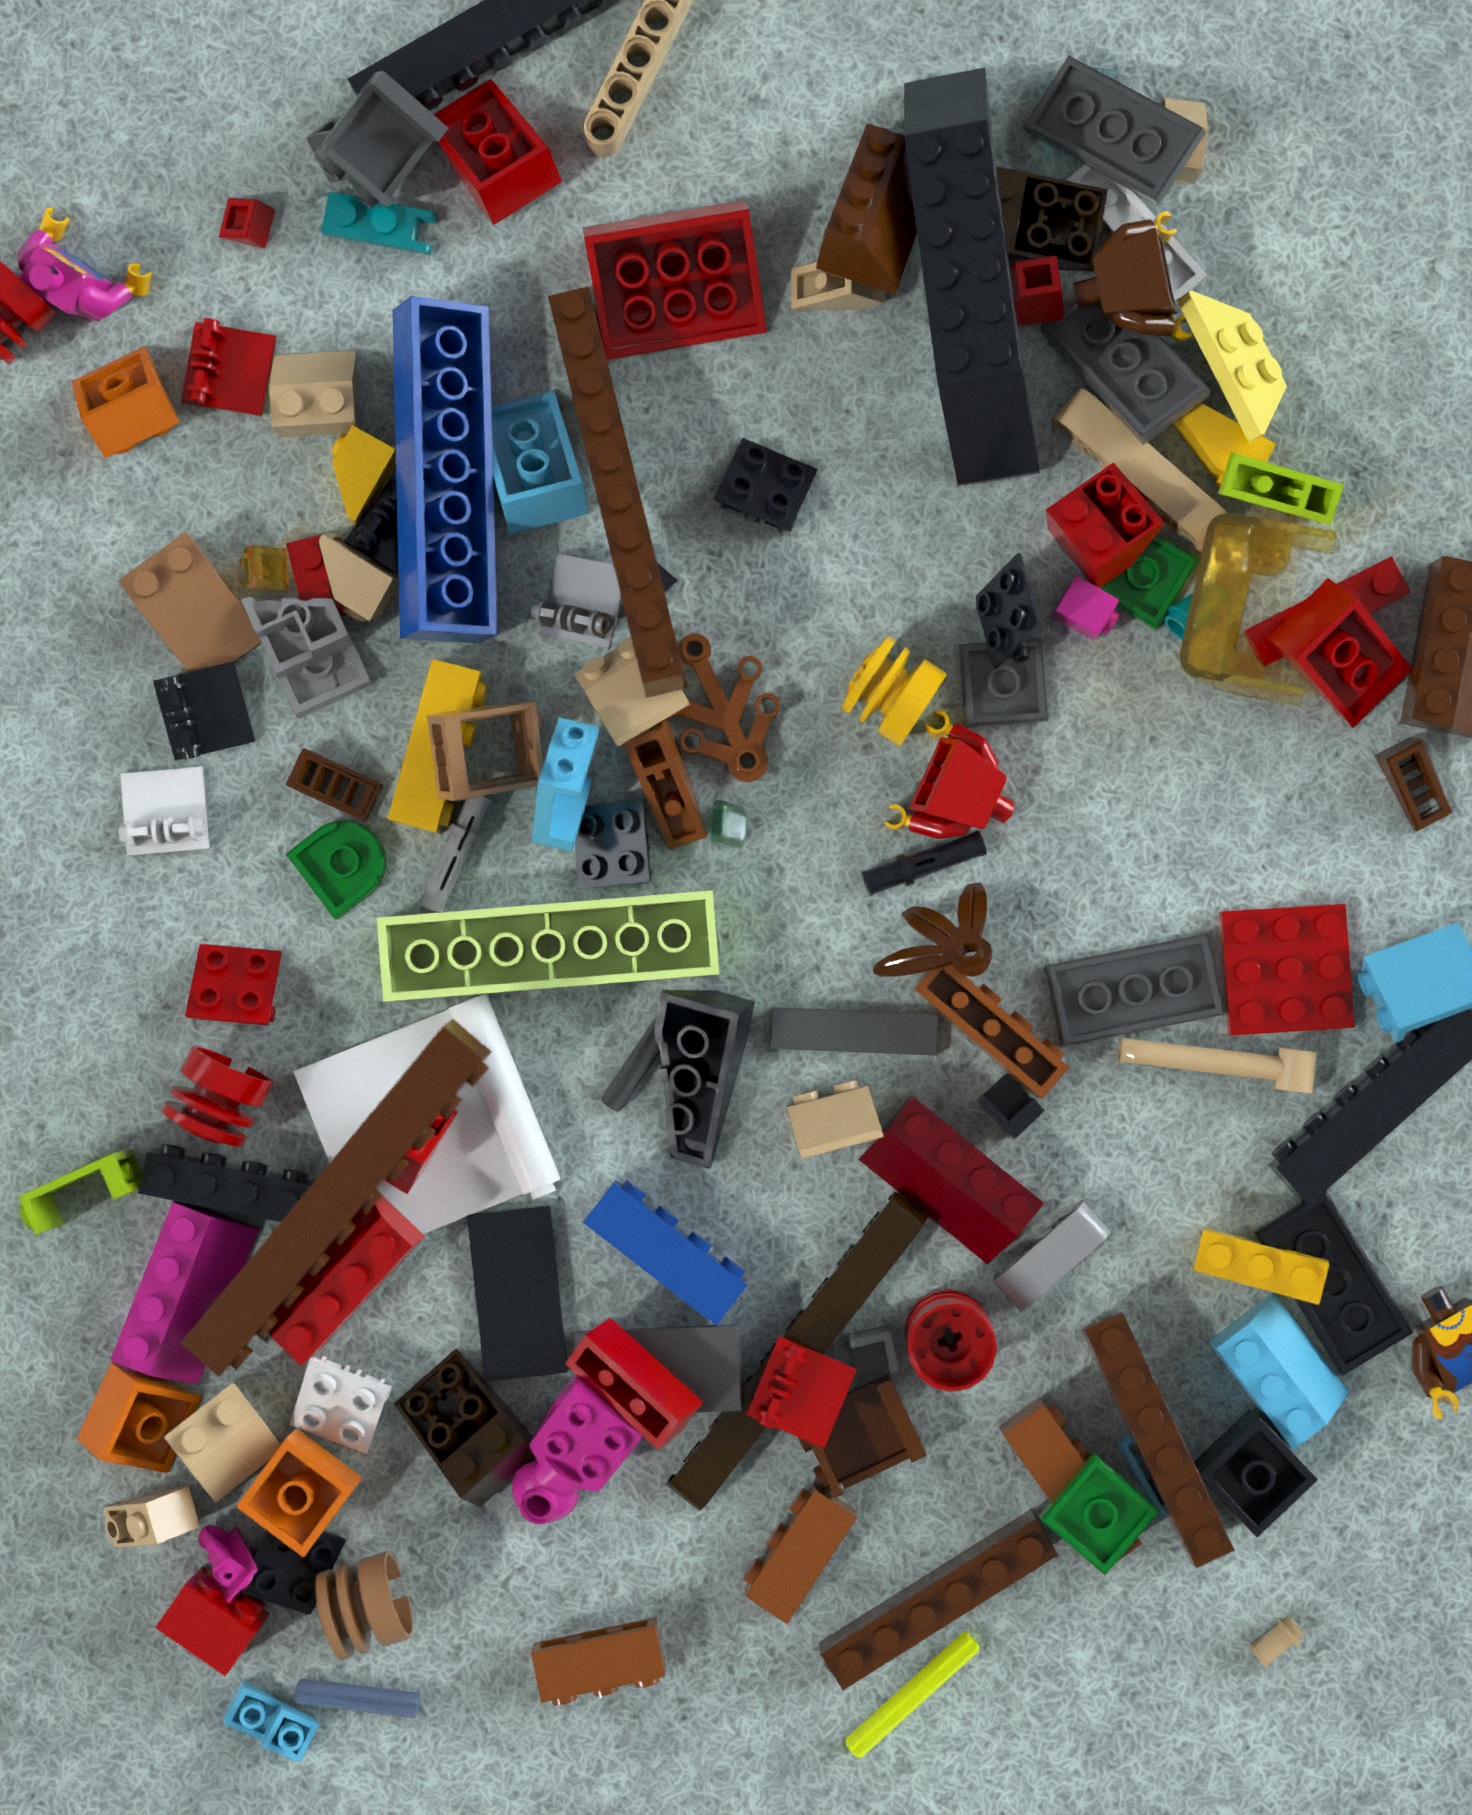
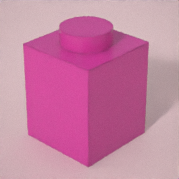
(1086, 609)

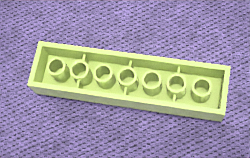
(547, 946)

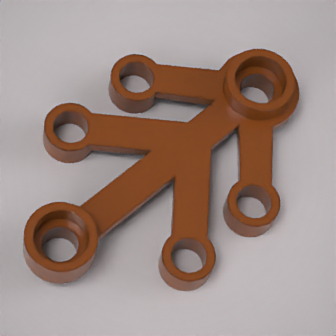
(726, 714)

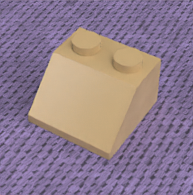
(314, 393)
(619, 697)
(833, 1119)
(223, 1442)

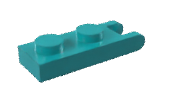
(386, 227)

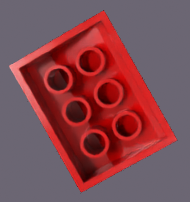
(675, 279)

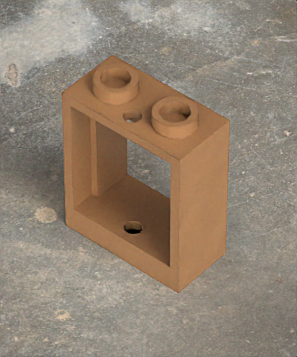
(450, 758)

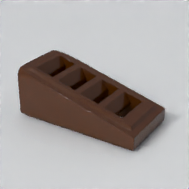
(300, 772)
(1394, 774)

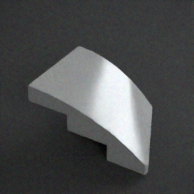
(306, 650)

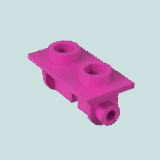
(229, 1559)

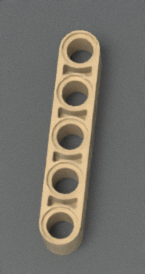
(632, 79)
(1159, 482)

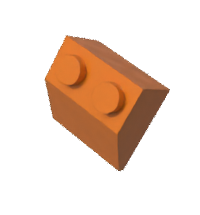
(124, 403)
(133, 1417)
(299, 1492)

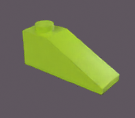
(1280, 488)

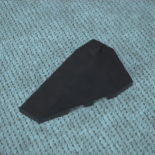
(700, 1054)

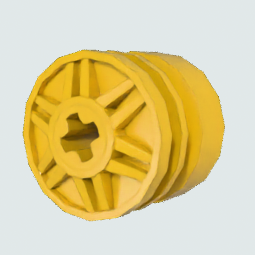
(892, 690)

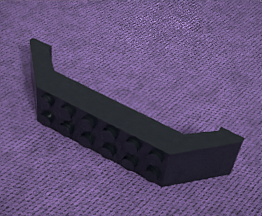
(968, 277)

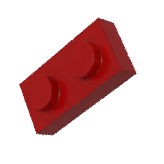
(310, 570)

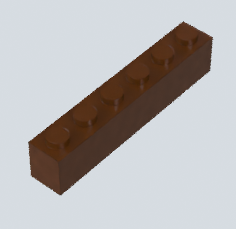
(1157, 1440)
(936, 1599)

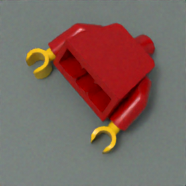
(958, 786)

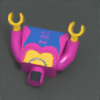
(69, 281)

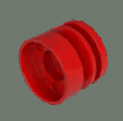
(18, 306)
(216, 1097)
(955, 1364)

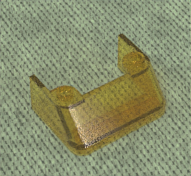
(1230, 554)

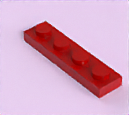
(1372, 587)

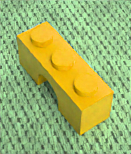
(1261, 1265)

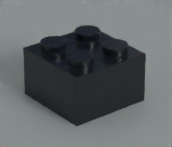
(1254, 1472)

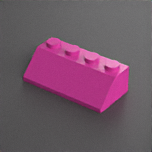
(185, 1275)

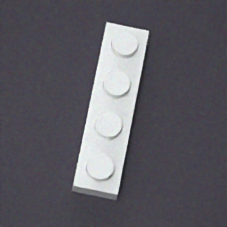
(1125, 207)

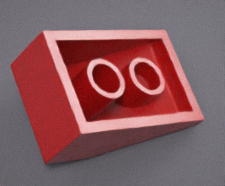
(495, 152)
(1340, 651)

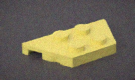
(1238, 360)

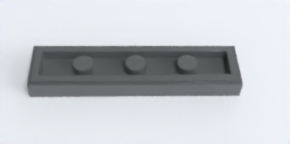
(854, 1031)

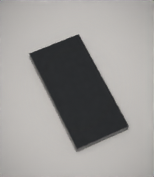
(517, 1293)
(1355, 1308)

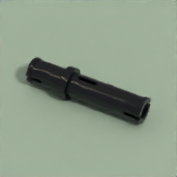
(917, 865)

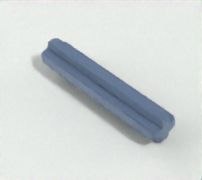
(357, 1698)

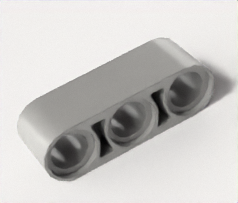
(1054, 1256)

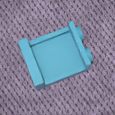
(563, 785)
(1419, 980)

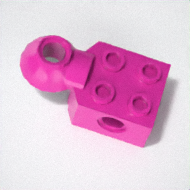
(575, 1448)

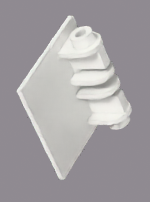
(164, 811)
(340, 1404)

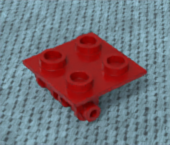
(228, 368)
(234, 985)
(801, 1392)

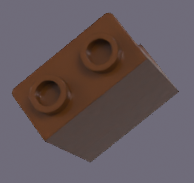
(866, 1437)

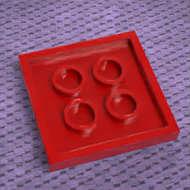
(1287, 969)

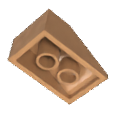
(191, 605)

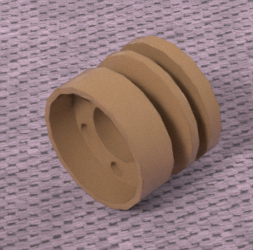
(355, 1607)

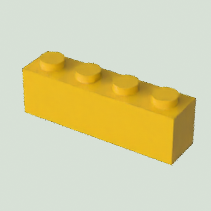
(416, 797)

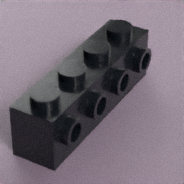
(221, 1185)

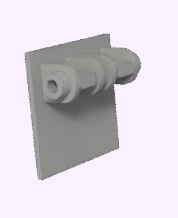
(580, 602)

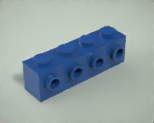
(666, 1251)

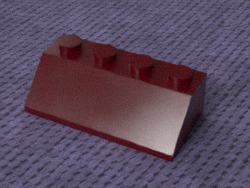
(951, 1180)

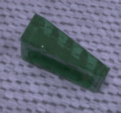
(728, 825)

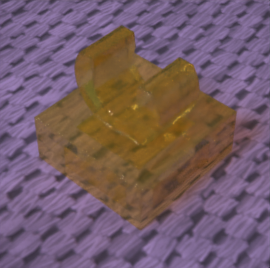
(265, 568)

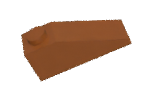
(666, 784)

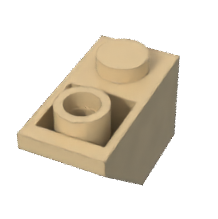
(151, 1518)

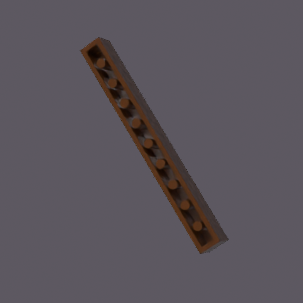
(617, 493)
(336, 1197)

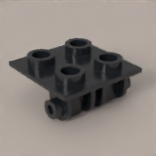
(765, 485)
(377, 530)
(1008, 613)
(204, 711)
(613, 845)
(288, 1577)

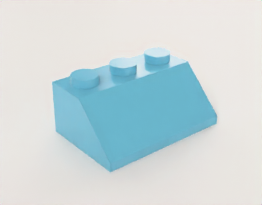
(1281, 1370)

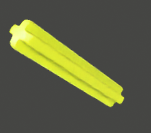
(912, 1694)

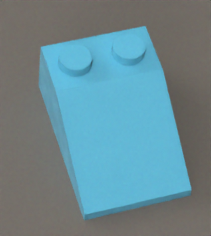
(535, 464)

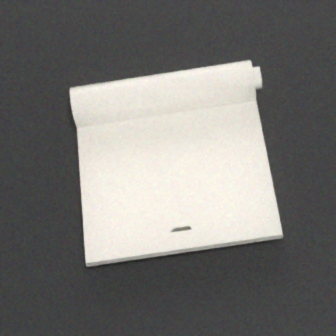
(490, 1147)

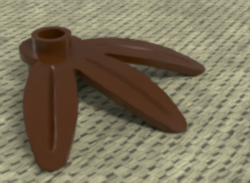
(951, 940)

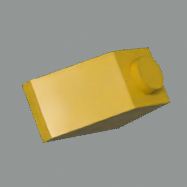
(361, 470)

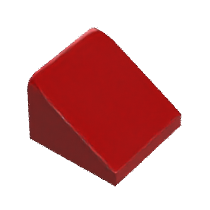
(247, 222)

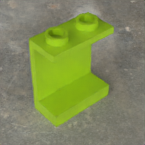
(120, 1174)

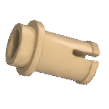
(1277, 1641)

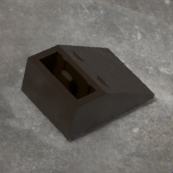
(1051, 219)
(466, 1429)

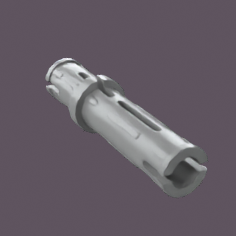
(455, 852)

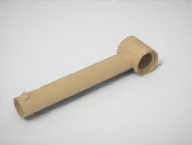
(1290, 1070)

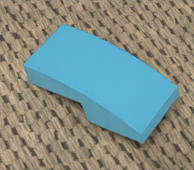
(272, 1721)

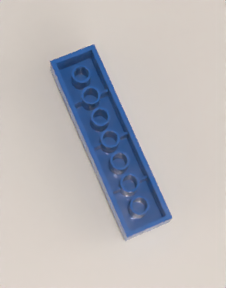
(444, 471)

